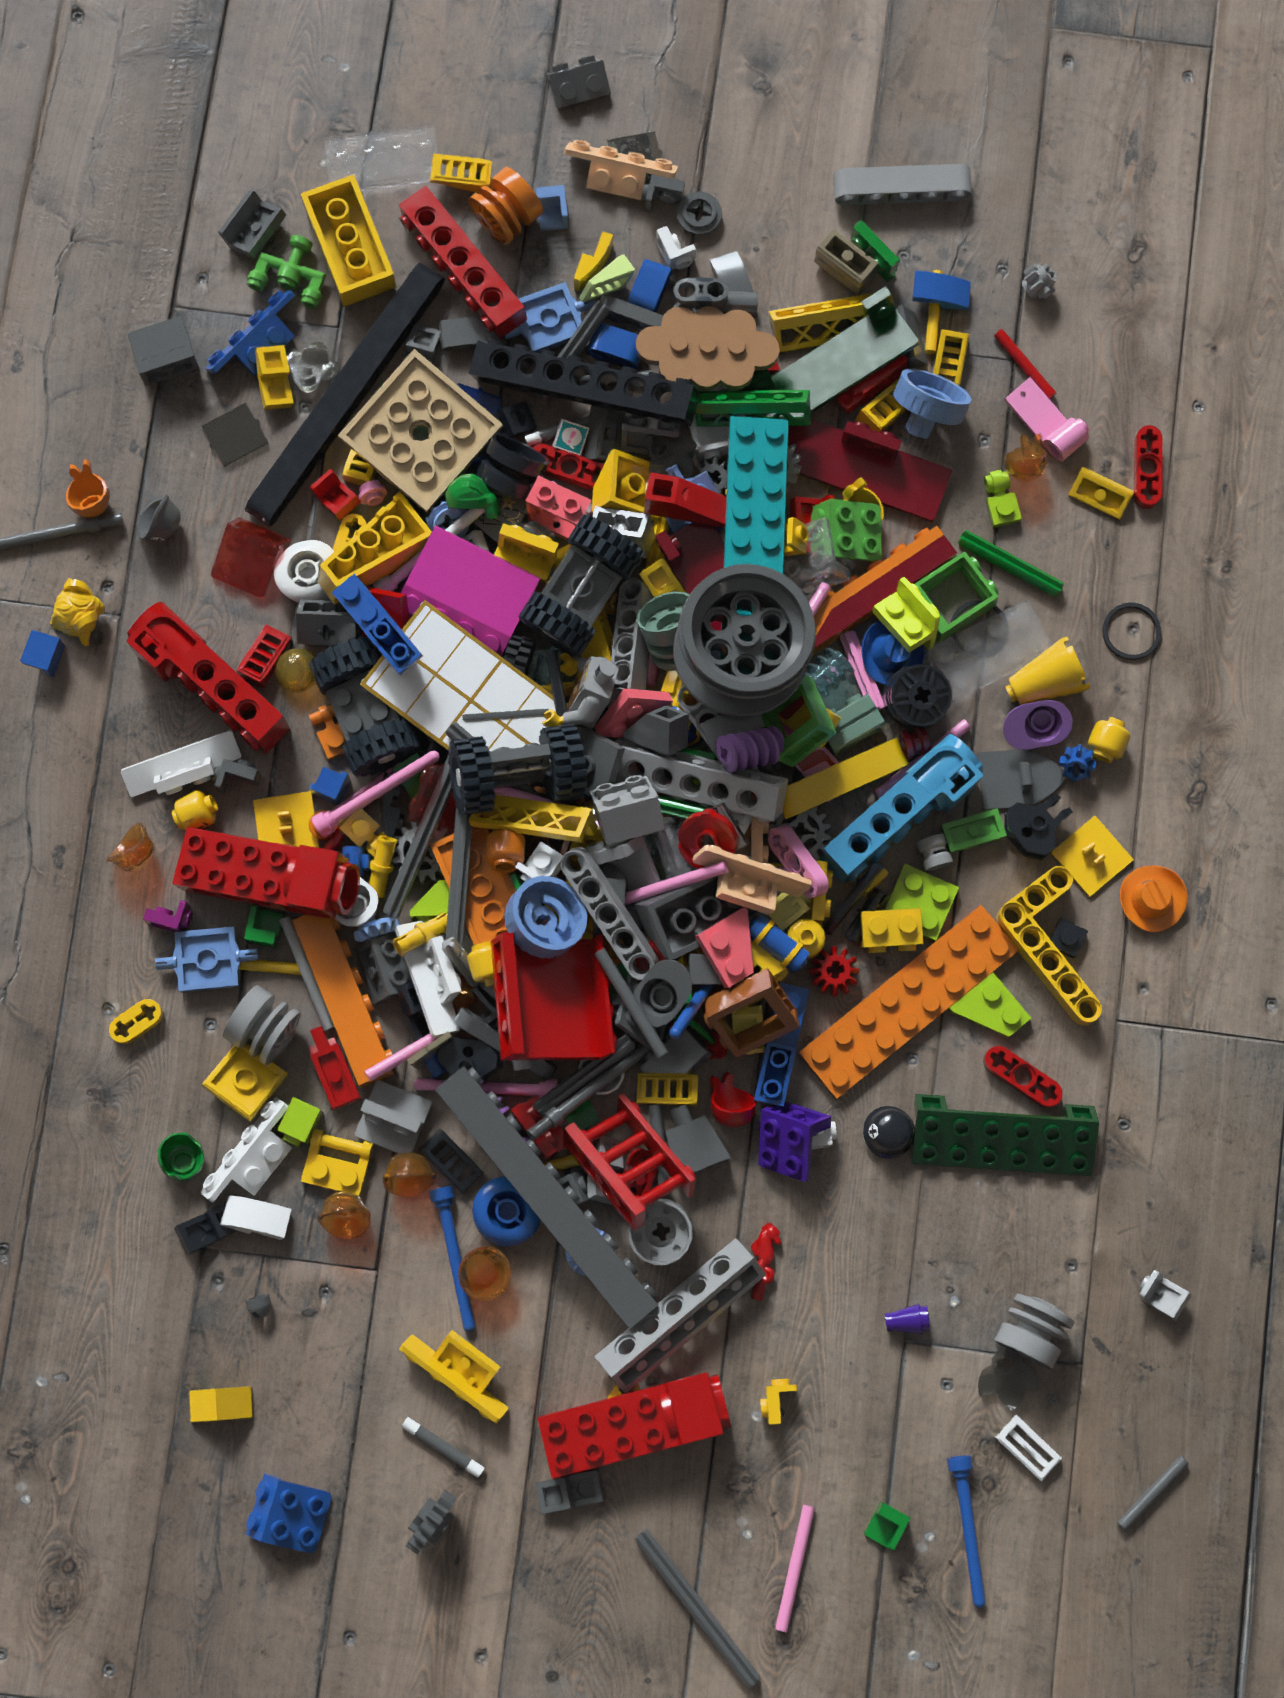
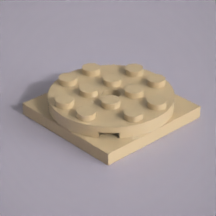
(413, 398)

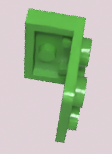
(853, 528)

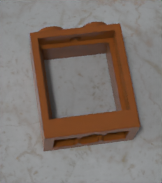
(742, 994)

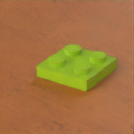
(923, 891)

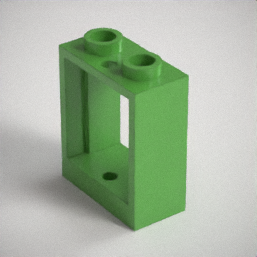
(972, 571)
(810, 734)

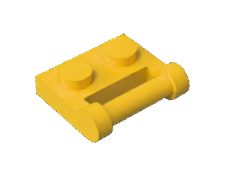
(336, 1173)

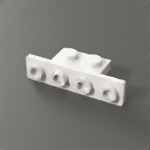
(181, 766)
(434, 982)
(253, 1157)

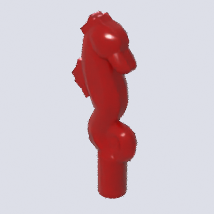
(764, 1249)

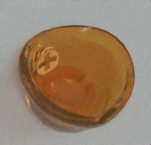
(133, 850)
(408, 1175)
(344, 1215)
(484, 1273)

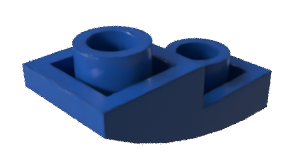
(941, 289)

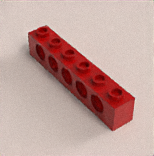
(425, 207)

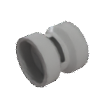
(934, 852)

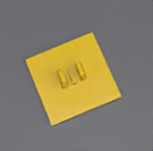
(285, 819)
(1092, 856)

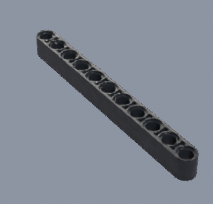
(344, 395)

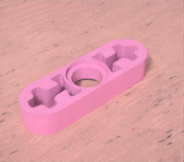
(786, 847)

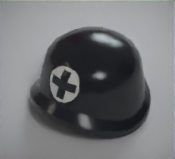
(888, 1132)

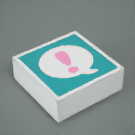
(570, 437)

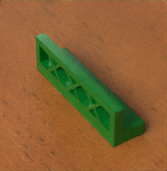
(753, 403)

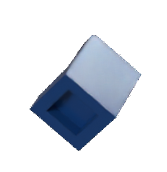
(43, 652)
(330, 786)

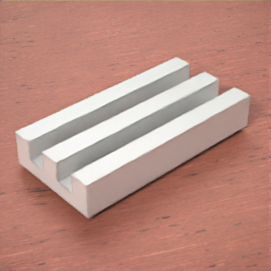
(1008, 1429)

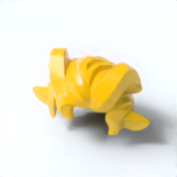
(76, 610)

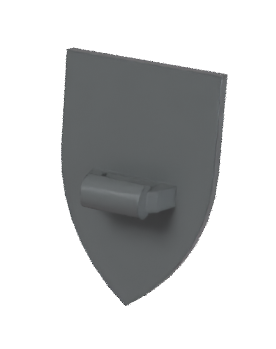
(1017, 777)

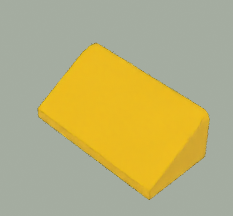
(1101, 493)

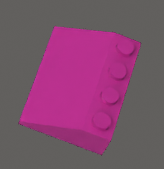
(470, 588)

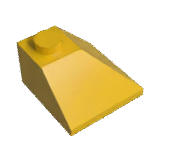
(622, 483)

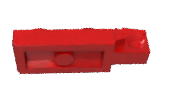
(872, 385)
(333, 1070)

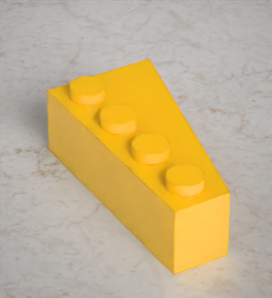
(377, 547)

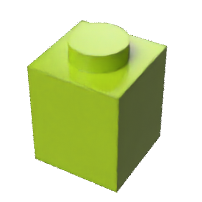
(299, 1122)

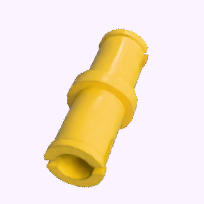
(381, 865)
(420, 934)

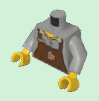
(589, 693)

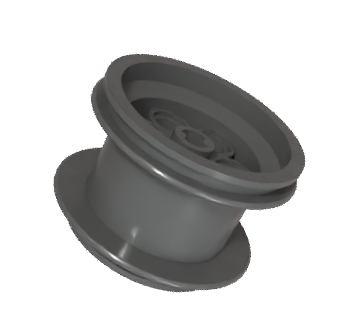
(769, 599)

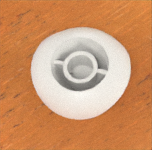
(298, 570)

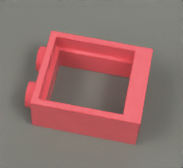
(554, 504)

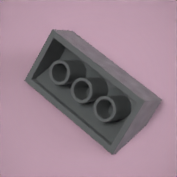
(683, 913)

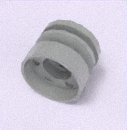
(265, 1027)
(678, 1240)
(1034, 1330)

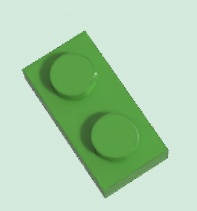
(973, 831)

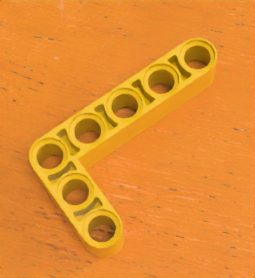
(1045, 947)

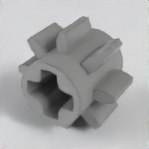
(1039, 281)

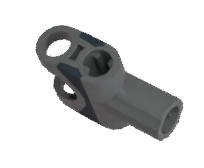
(714, 293)

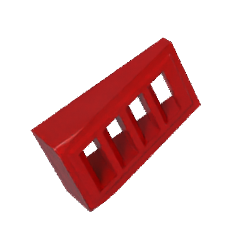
(262, 678)

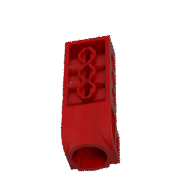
(186, 656)
(267, 874)
(634, 1424)

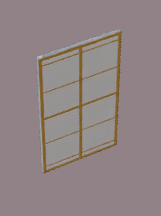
(458, 679)

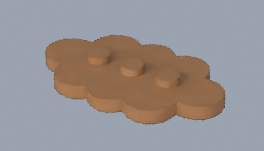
(708, 347)

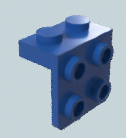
(288, 1514)

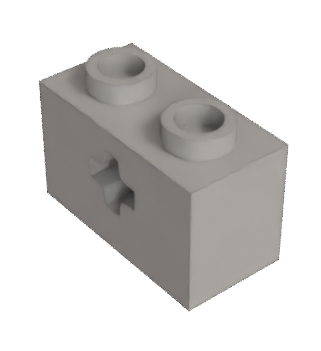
(634, 525)

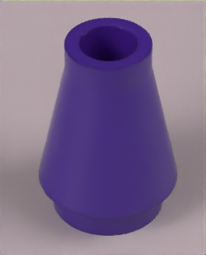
(910, 1320)

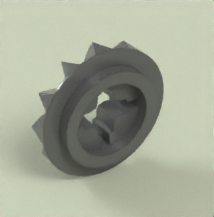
(691, 204)

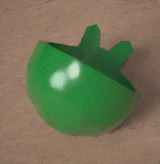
(471, 493)

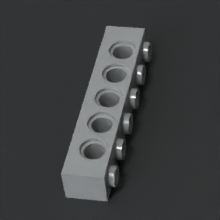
(768, 788)
(680, 1315)

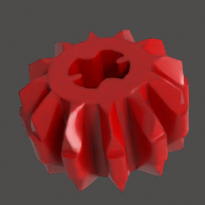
(825, 964)

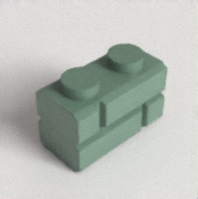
(858, 723)

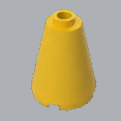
(1049, 676)

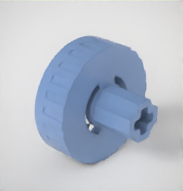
(930, 401)
(536, 924)

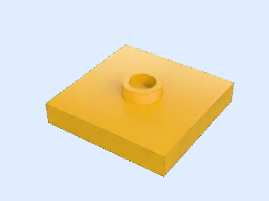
(244, 1081)

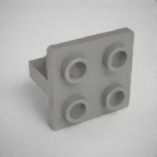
(392, 1118)

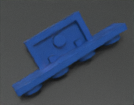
(263, 331)

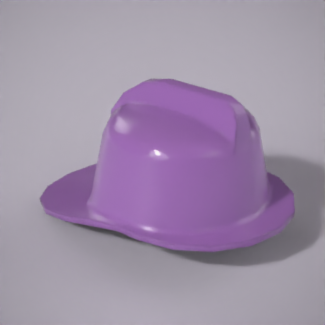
(1037, 724)

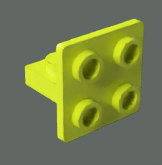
(909, 616)

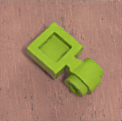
(1002, 507)

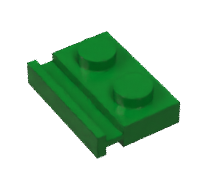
(874, 247)

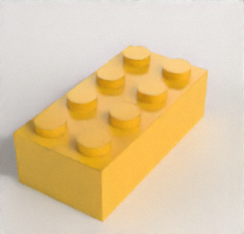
(348, 240)

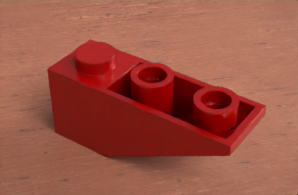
(684, 501)

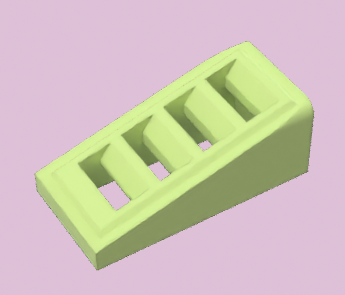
(610, 279)

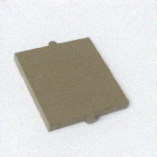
(419, 1059)

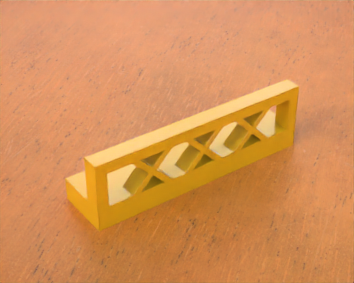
(814, 314)
(537, 818)

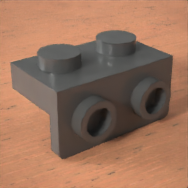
(579, 81)
(251, 225)

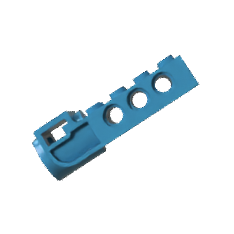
(922, 788)

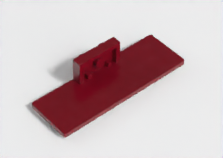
(857, 451)

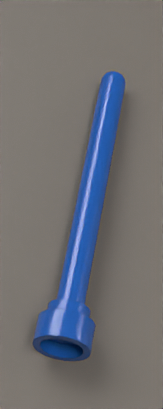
(690, 1011)
(442, 1200)
(960, 1469)

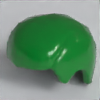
(180, 1157)

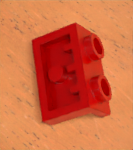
(551, 1141)

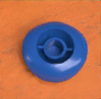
(885, 654)
(503, 1214)

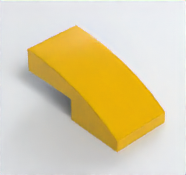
(591, 266)
(273, 377)

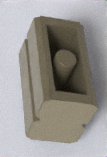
(845, 262)

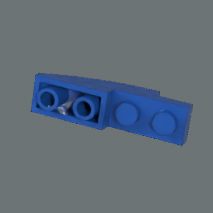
(377, 624)
(780, 1055)

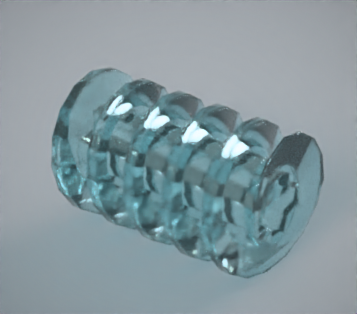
(827, 669)

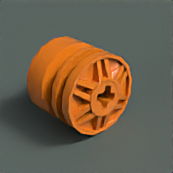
(505, 205)

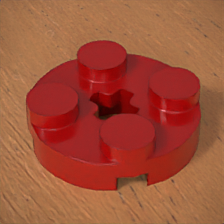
(710, 824)

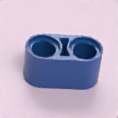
(650, 285)
(614, 346)

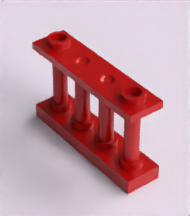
(615, 1185)

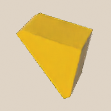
(221, 1404)

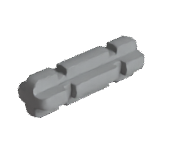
(458, 957)

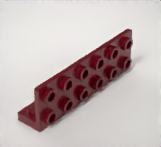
(693, 555)

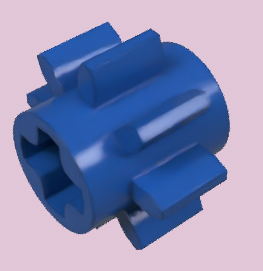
(1077, 763)
(357, 856)

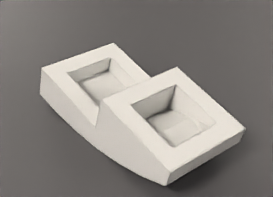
(256, 1216)

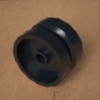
(512, 466)

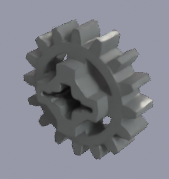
(431, 1522)

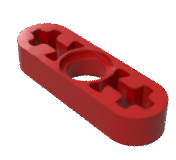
(591, 466)
(1155, 486)
(1037, 1095)

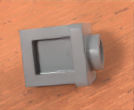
(1163, 1295)

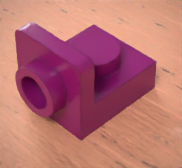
(163, 918)

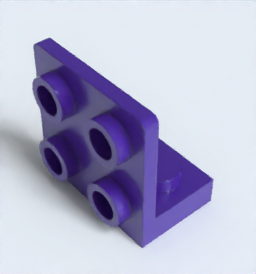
(787, 1138)

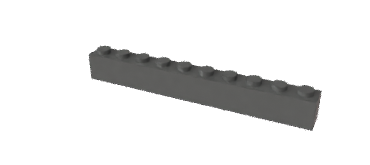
(546, 1197)

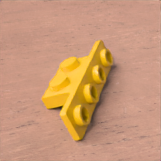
(461, 1369)

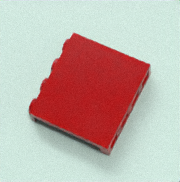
(552, 1004)

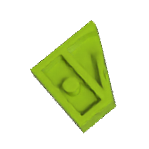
(992, 1007)

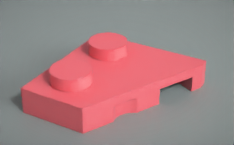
(628, 709)
(729, 947)

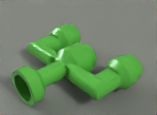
(290, 272)

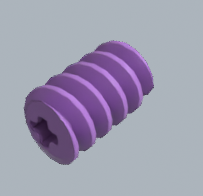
(750, 748)

